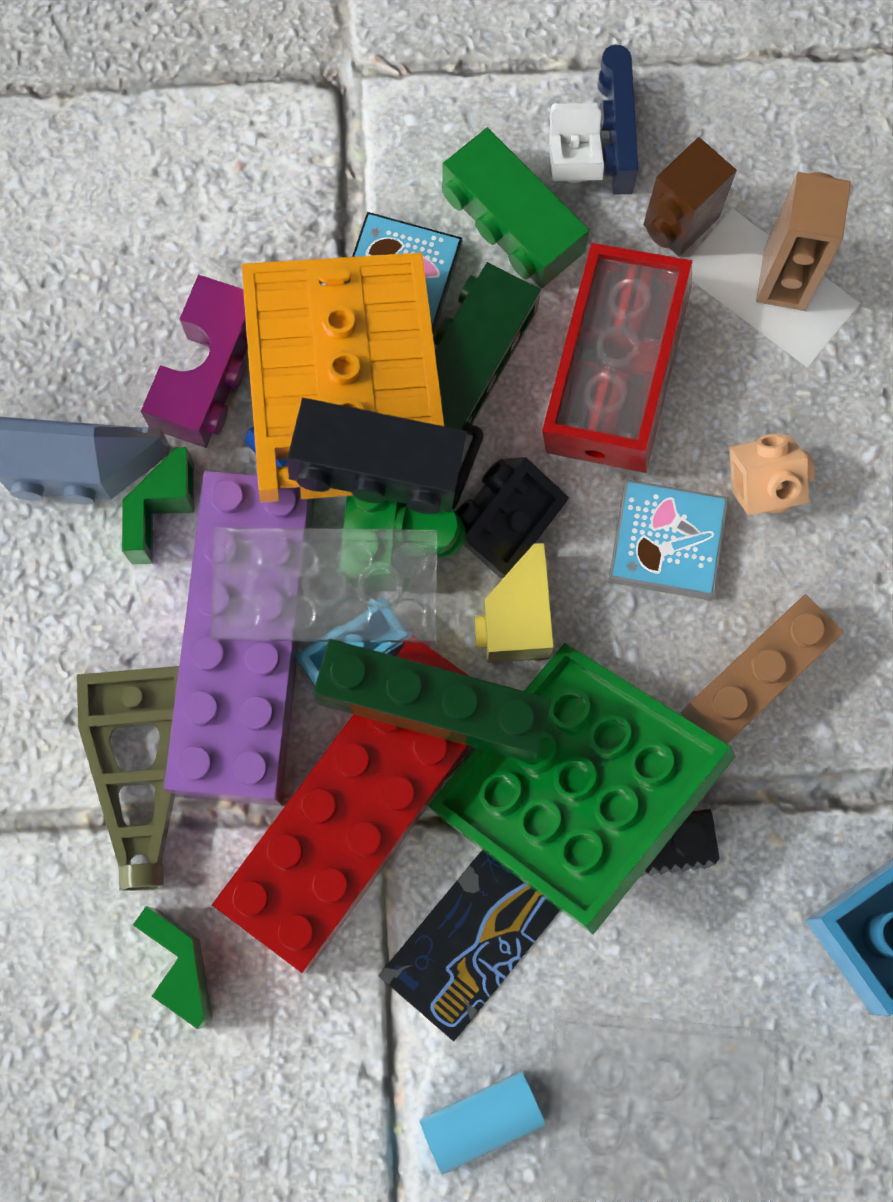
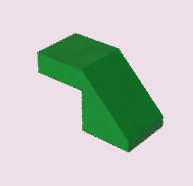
(163, 491)
(185, 984)

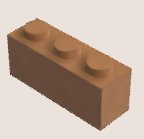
(803, 240)
(763, 670)

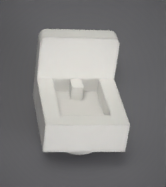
(575, 142)

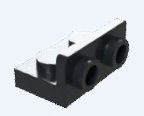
(509, 513)

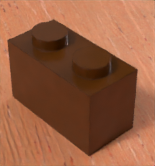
(688, 197)

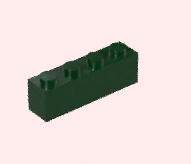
(481, 341)
(431, 700)

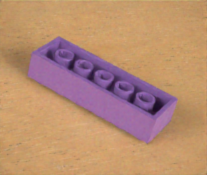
(232, 694)

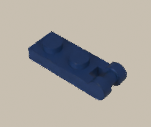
(618, 118)

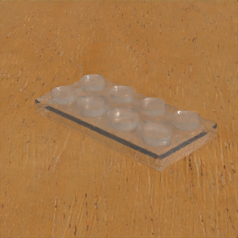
(324, 585)

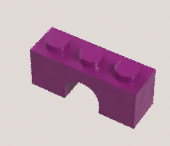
(193, 401)

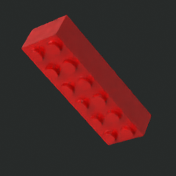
(339, 831)

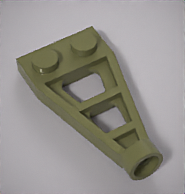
(125, 701)

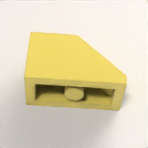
(518, 613)

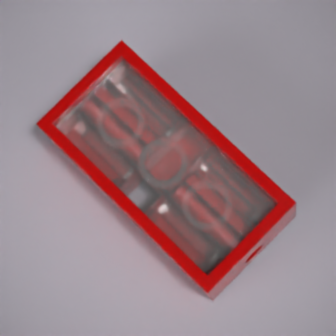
(618, 357)

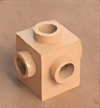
(770, 474)

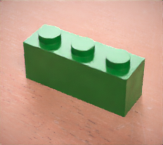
(513, 208)

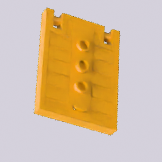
(337, 345)

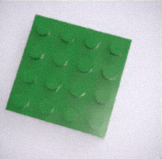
(598, 798)

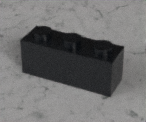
(375, 456)

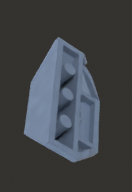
(75, 458)

